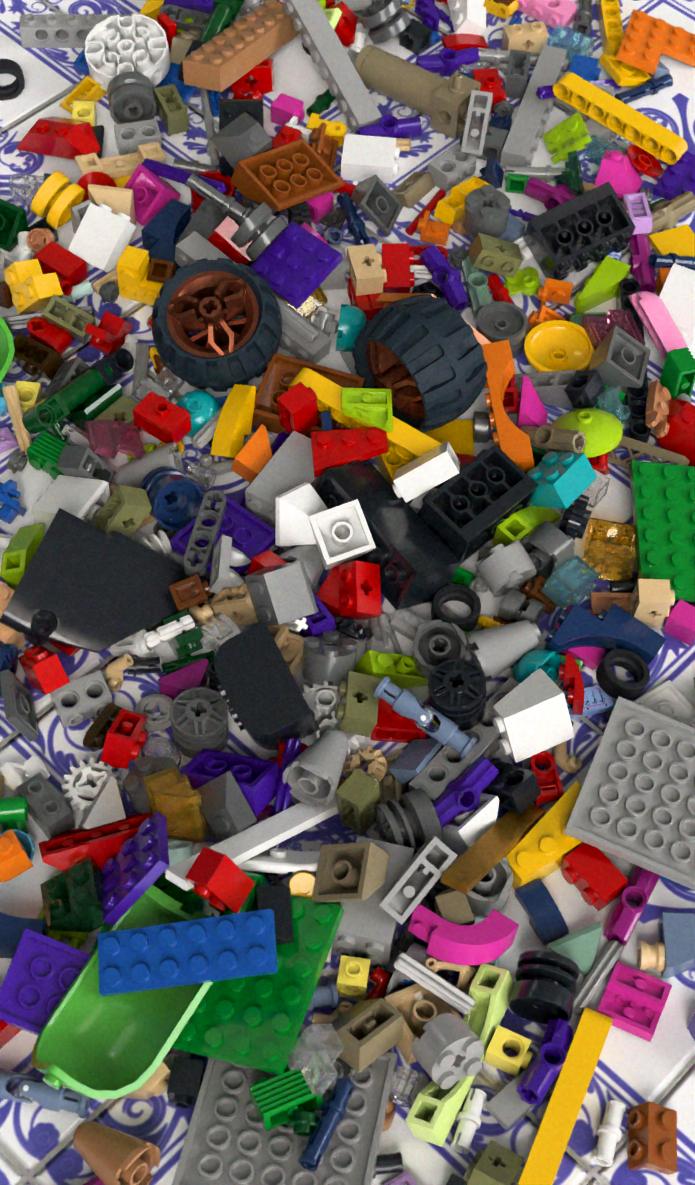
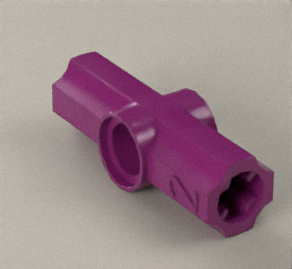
(548, 194)
(639, 262)
(625, 916)

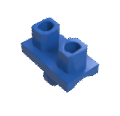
(10, 507)

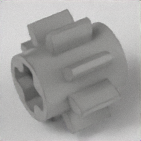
(325, 322)

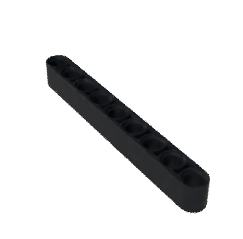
(635, 397)

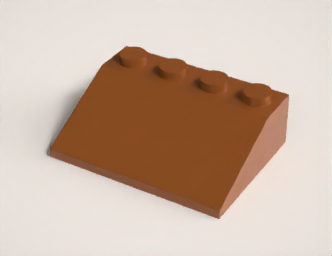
(285, 176)
(275, 382)

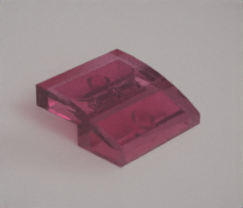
(599, 326)
(111, 437)

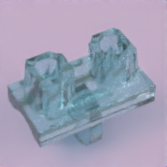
(598, 147)
(611, 403)

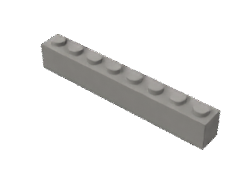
(333, 63)
(534, 111)
(197, 247)

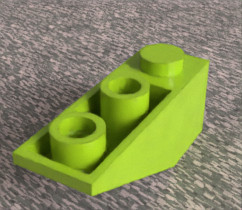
(602, 285)
(523, 522)
(20, 553)
(396, 666)

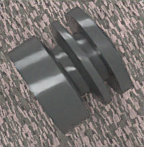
(199, 721)
(408, 823)

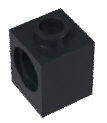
(415, 37)
(585, 388)
(185, 1081)

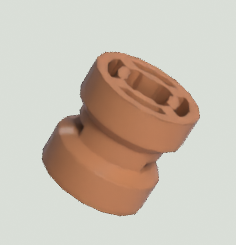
(36, 240)

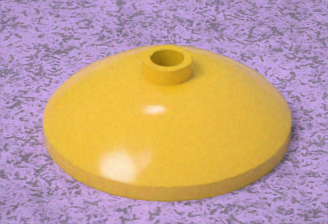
(558, 347)

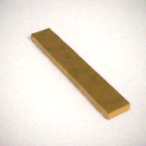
(490, 849)

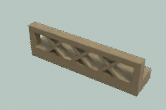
(644, 449)

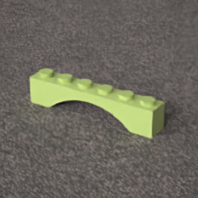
(438, 1108)

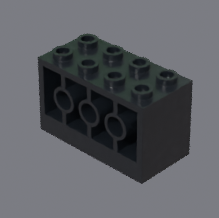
(579, 232)
(477, 501)

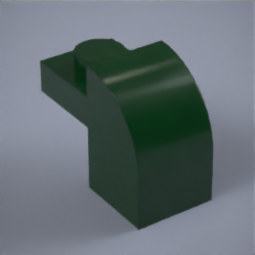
(187, 642)

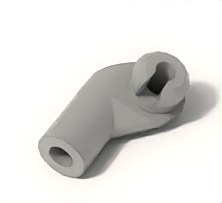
(207, 462)

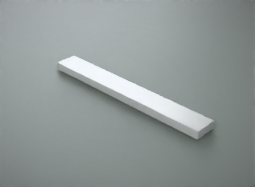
(259, 837)

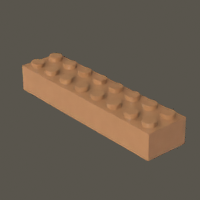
(239, 47)

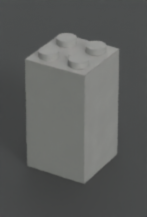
(285, 470)
(365, 927)

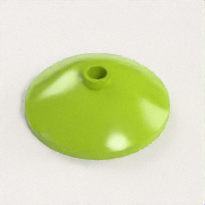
(601, 429)

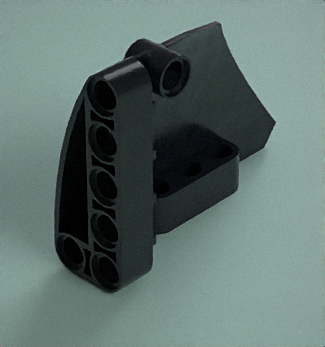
(91, 587)

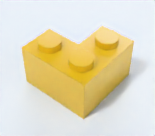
(132, 275)
(30, 287)

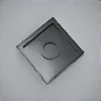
(19, 705)

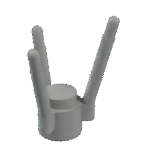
(382, 631)

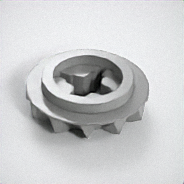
(147, 707)

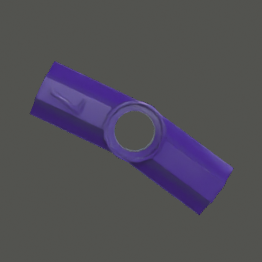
(447, 60)
(392, 127)
(439, 268)
(471, 784)
(547, 1062)

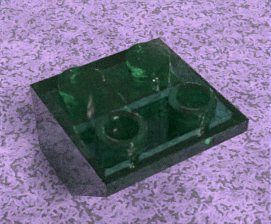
(74, 899)

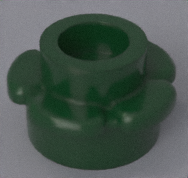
(303, 1123)

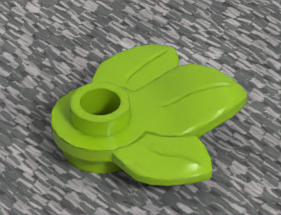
(524, 281)

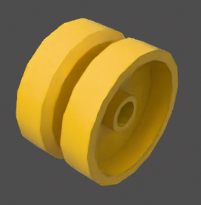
(56, 199)

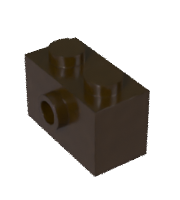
(36, 357)

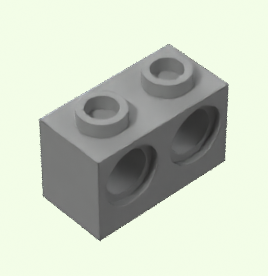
(132, 134)
(451, 168)
(79, 693)

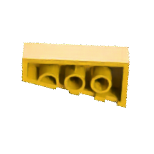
(545, 844)

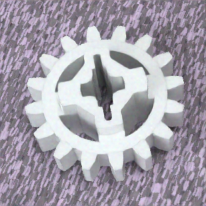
(90, 776)

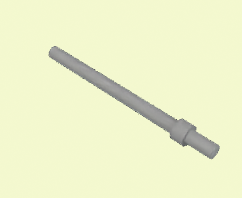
(211, 149)

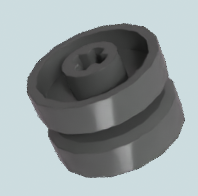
(384, 20)
(131, 98)
(256, 229)
(502, 322)

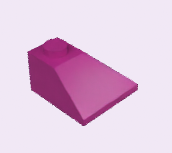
(619, 172)
(149, 194)
(530, 407)

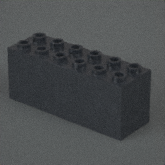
(409, 553)

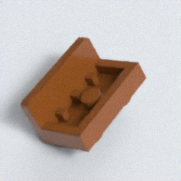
(324, 145)
(652, 1138)

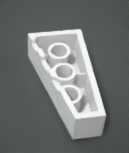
(468, 16)

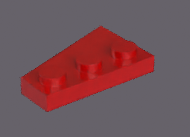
(343, 446)

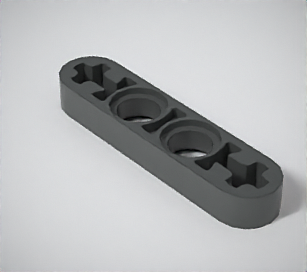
(178, 14)
(203, 532)

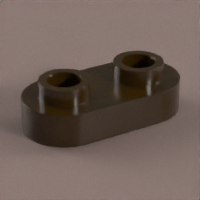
(96, 734)

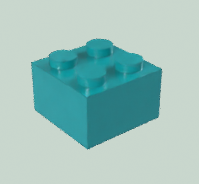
(561, 479)

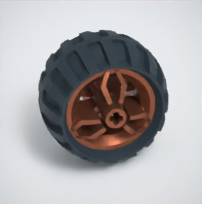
(206, 298)
(424, 357)

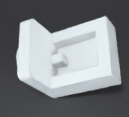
(16, 774)

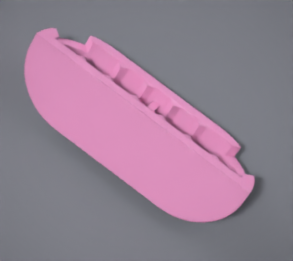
(657, 322)

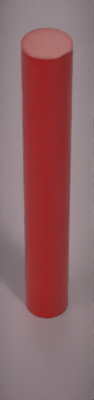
(411, 229)

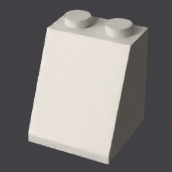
(679, 299)
(73, 494)
(532, 717)

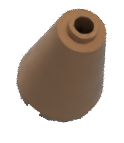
(115, 1155)

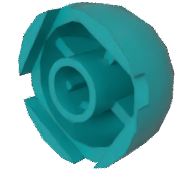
(350, 324)
(201, 407)
(537, 659)

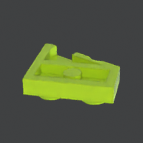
(369, 406)

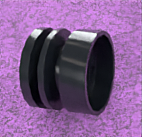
(458, 692)
(544, 987)

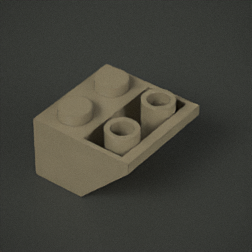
(368, 1031)

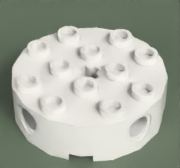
(127, 46)

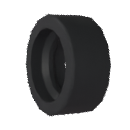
(14, 89)
(457, 593)
(628, 660)

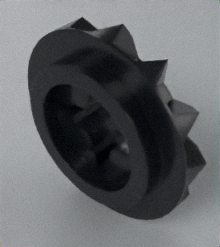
(352, 629)

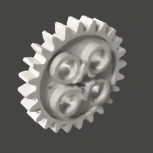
(324, 713)

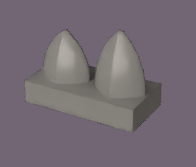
(222, 558)

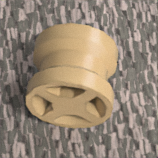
(651, 955)

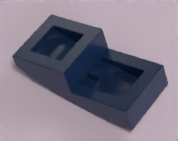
(542, 911)

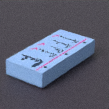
(595, 702)

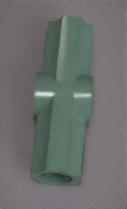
(476, 286)

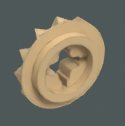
(375, 759)

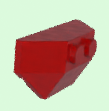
(60, 138)
(681, 432)
(95, 843)

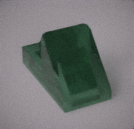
(573, 178)

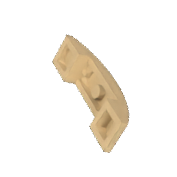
(120, 165)

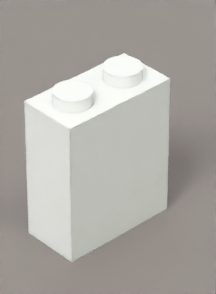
(369, 156)
(102, 237)
(426, 472)

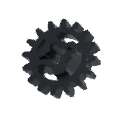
(576, 518)

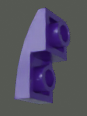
(428, 12)

